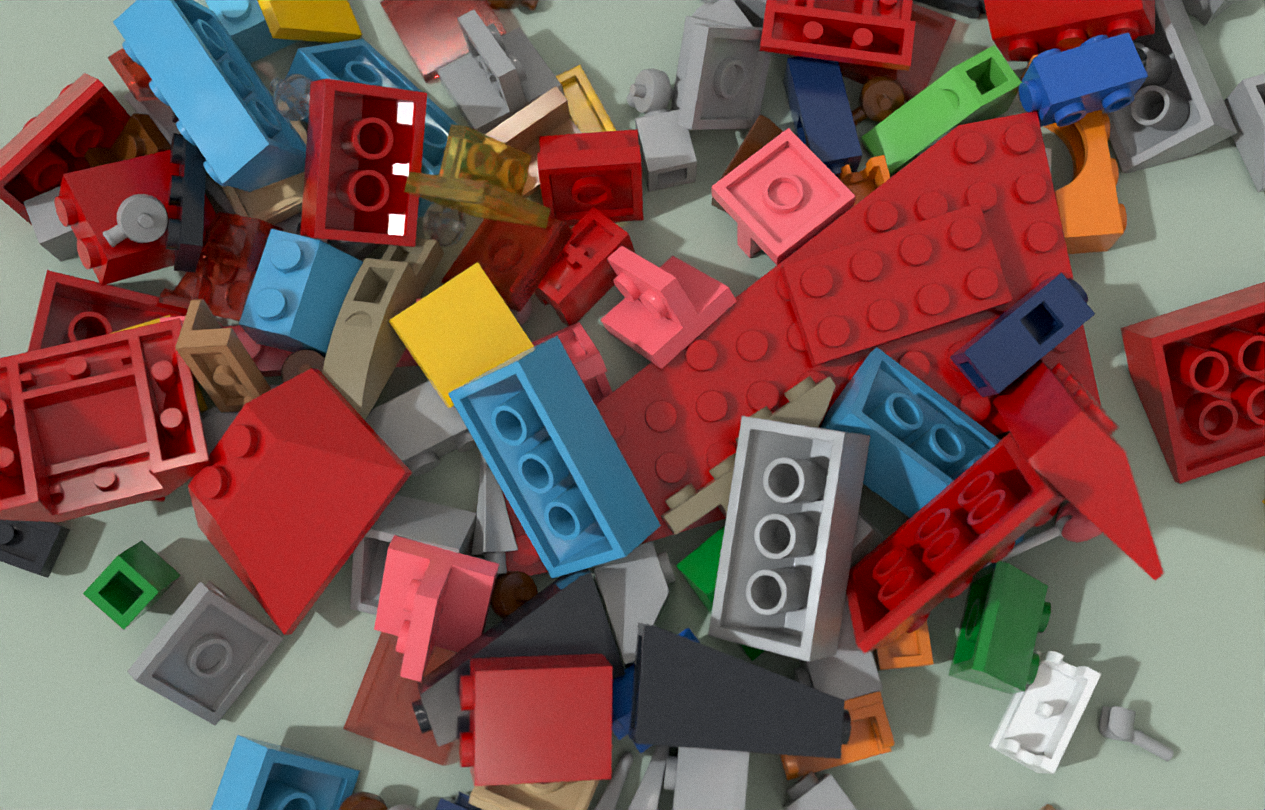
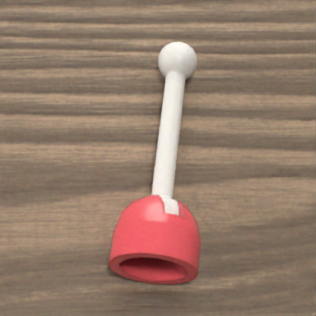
(1069, 524)

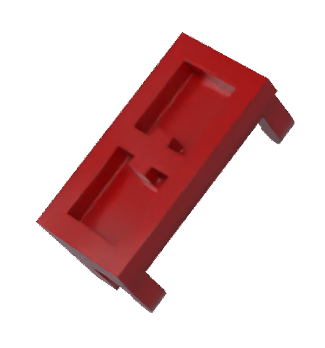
(582, 269)

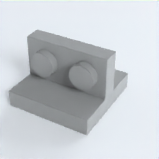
(496, 75)
(719, 75)
(205, 653)

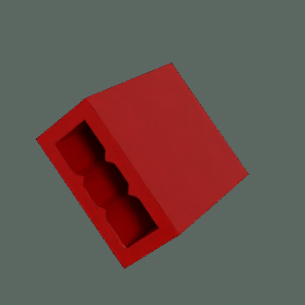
(90, 206)
(537, 719)

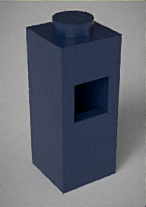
(822, 111)
(1023, 334)

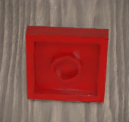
(591, 172)

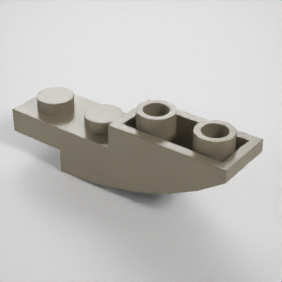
(363, 341)
(805, 407)

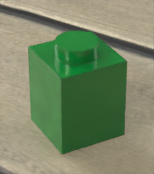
(131, 584)

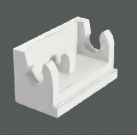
(1045, 715)

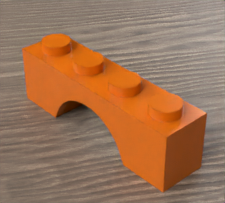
(1089, 204)

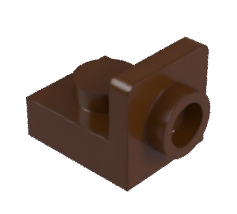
(136, 139)

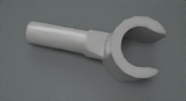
(1118, 724)

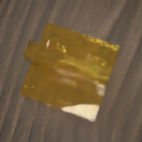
(480, 180)

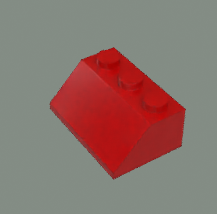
(1036, 26)
(57, 140)
(359, 162)

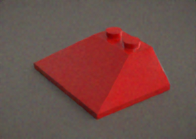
(841, 31)
(97, 425)
(294, 492)

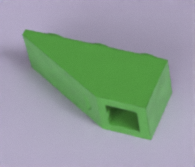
(963, 95)

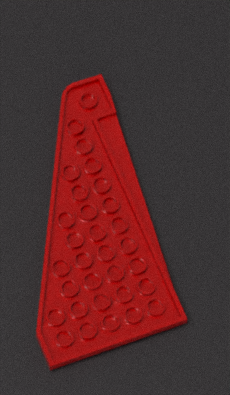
(688, 414)

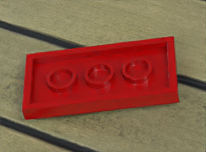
(895, 284)

